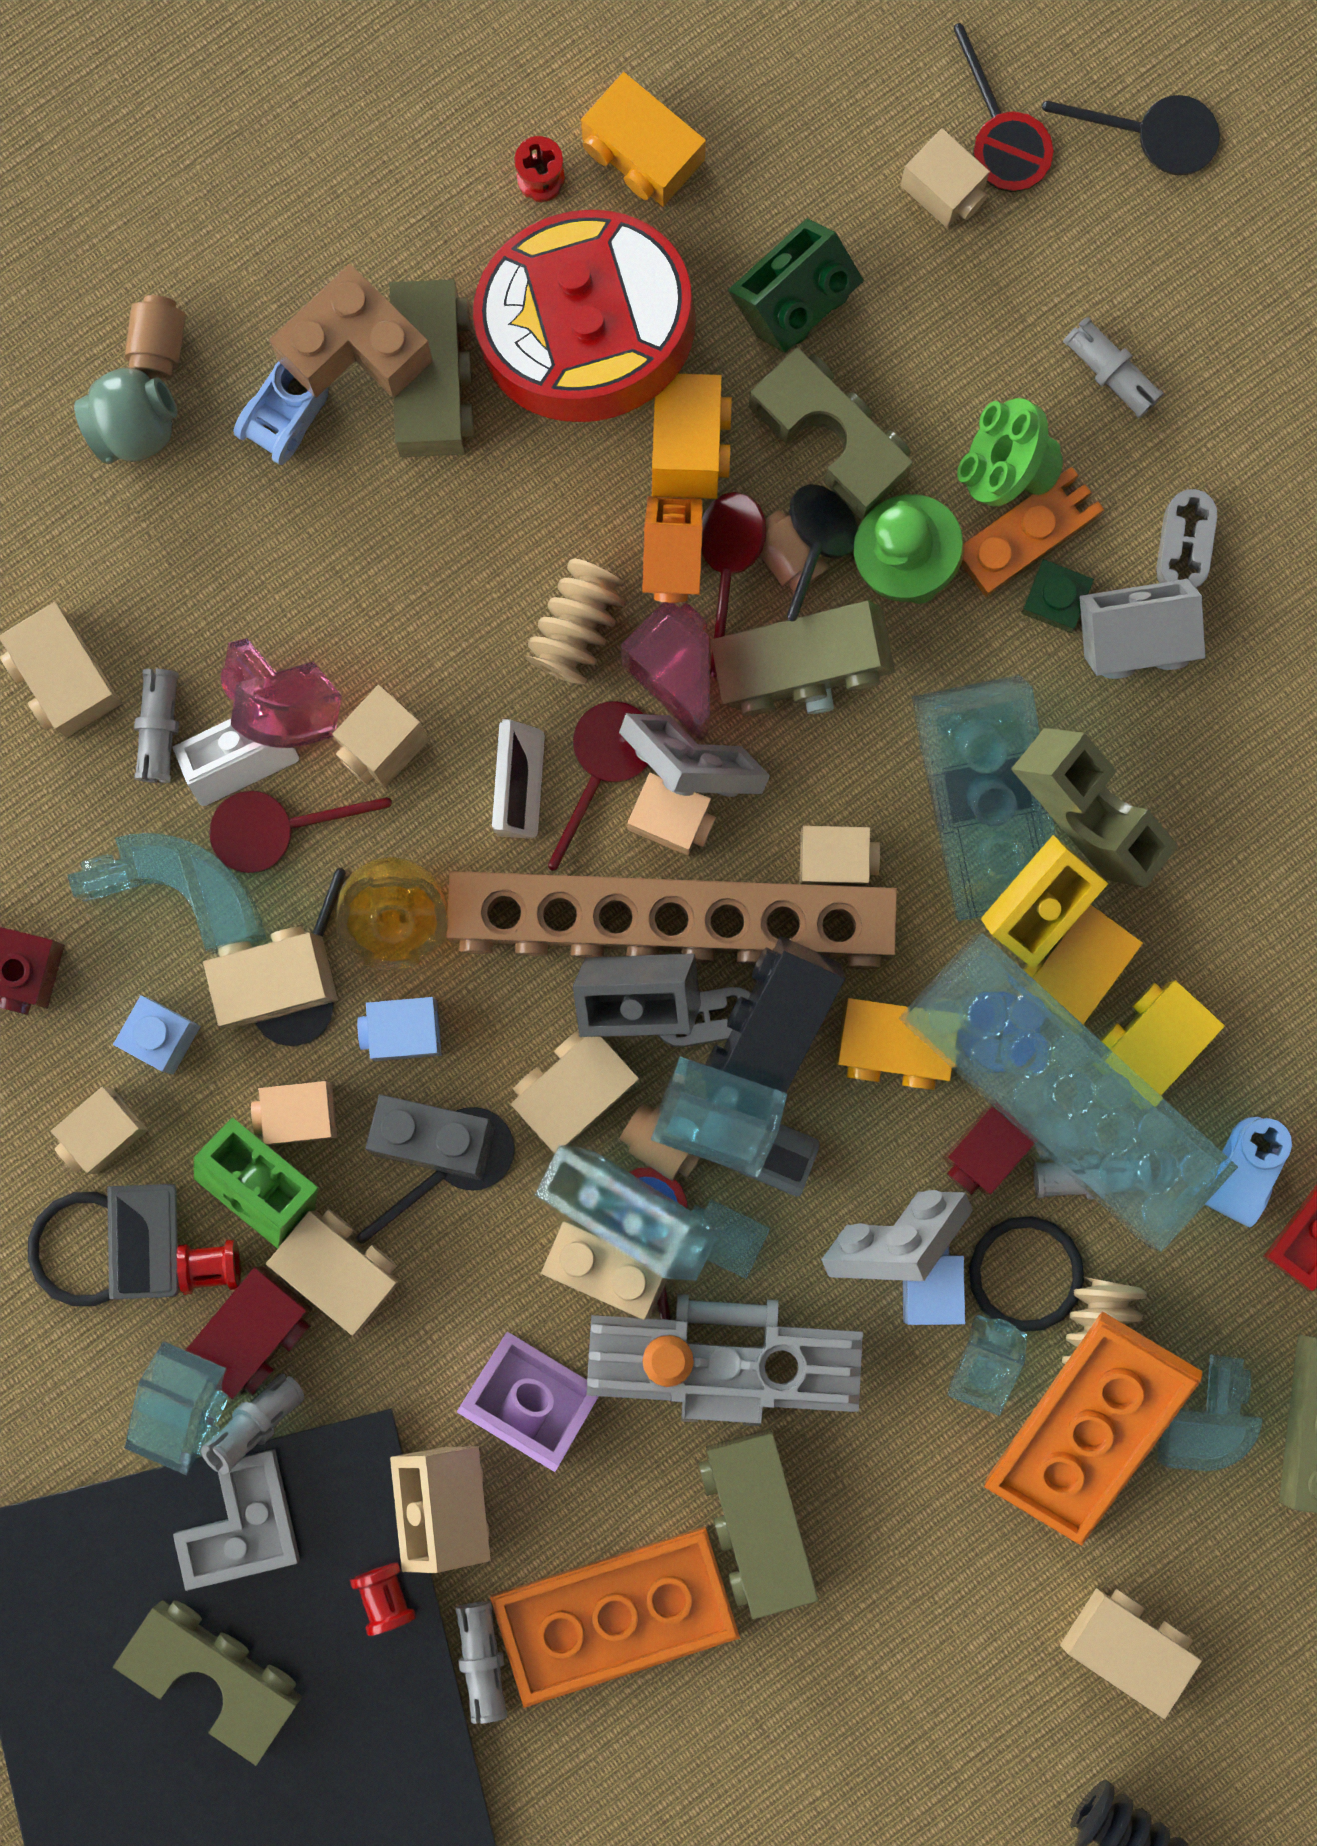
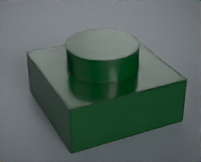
(1056, 596)

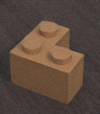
(348, 325)

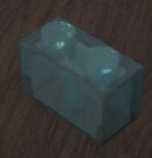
(719, 1116)
(176, 1408)

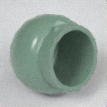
(126, 416)

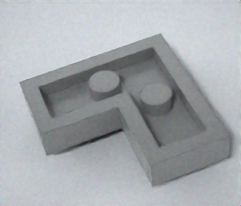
(689, 765)
(903, 1250)
(253, 1537)

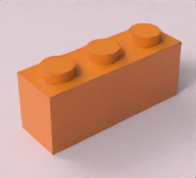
(672, 548)

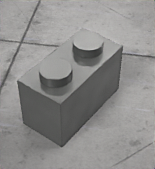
(637, 995)
(430, 1137)

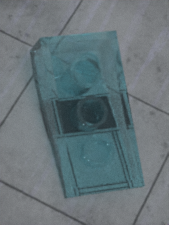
(980, 807)

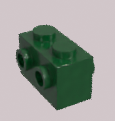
(796, 285)

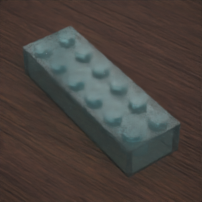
(1068, 1092)

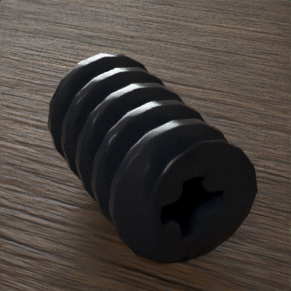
(1115, 1823)

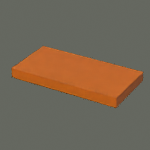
(1093, 1428)
(614, 1617)

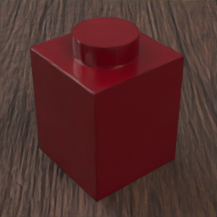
(986, 1153)

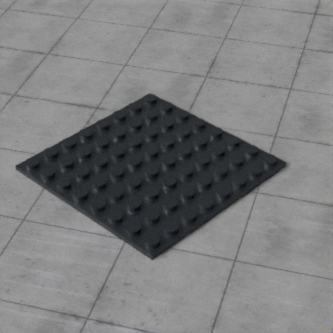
(381, 1723)

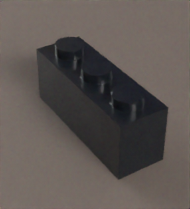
(780, 1016)

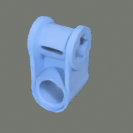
(281, 412)
(1251, 1184)

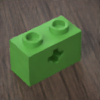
(254, 1182)

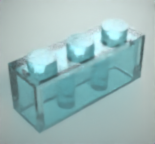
(628, 1213)

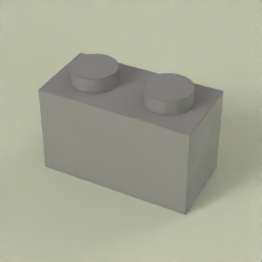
(1142, 628)

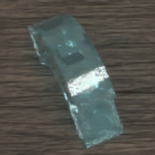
(214, 891)

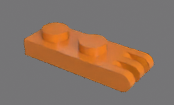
(1027, 533)

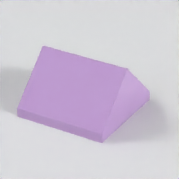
(529, 1401)

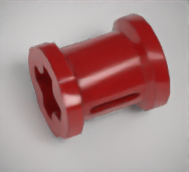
(550, 158)
(208, 1267)
(383, 1599)

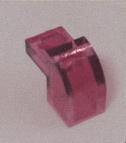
(281, 706)

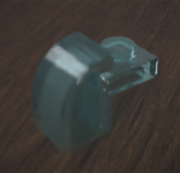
(1220, 1433)

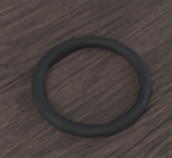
(1042, 1225)
(33, 1250)

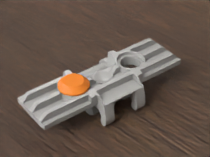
(722, 1382)

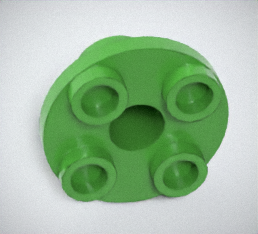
(1011, 454)
(909, 548)

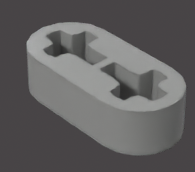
(1199, 544)
(709, 1030)

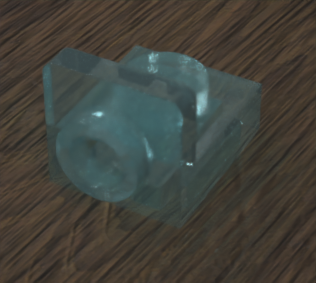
(738, 1241)
(989, 1364)

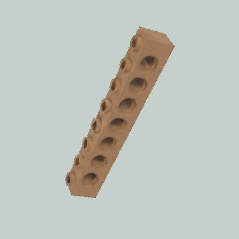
(476, 893)

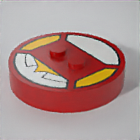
(585, 315)

